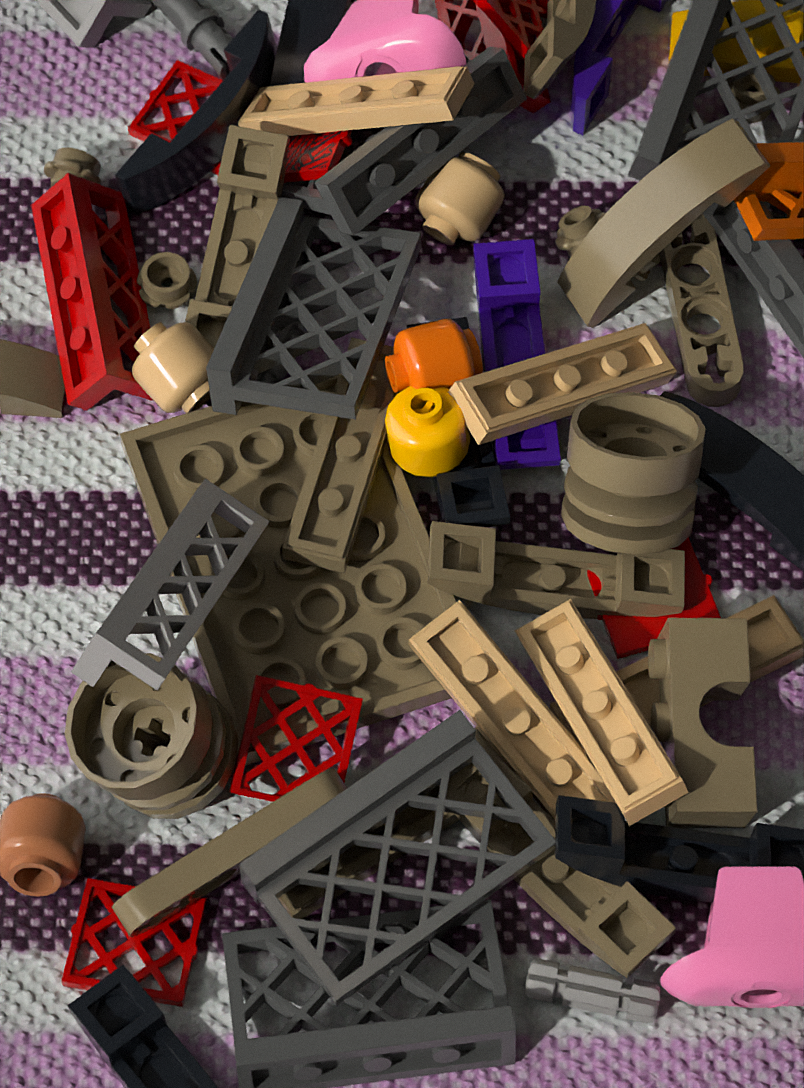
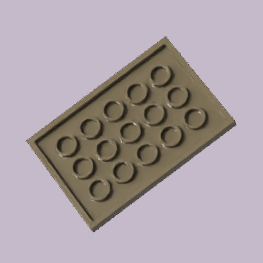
(286, 615)

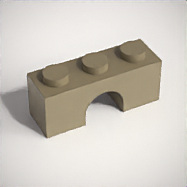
(696, 665)

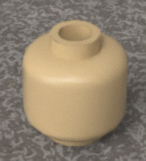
(460, 199)
(174, 366)

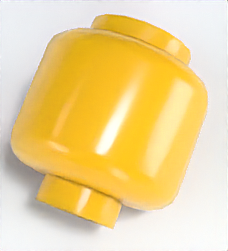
(426, 434)

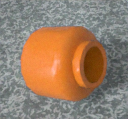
(433, 356)

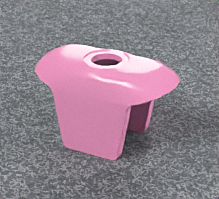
(387, 34)
(750, 943)

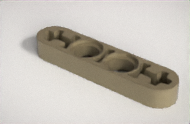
(703, 298)
(220, 857)

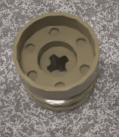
(632, 472)
(152, 747)

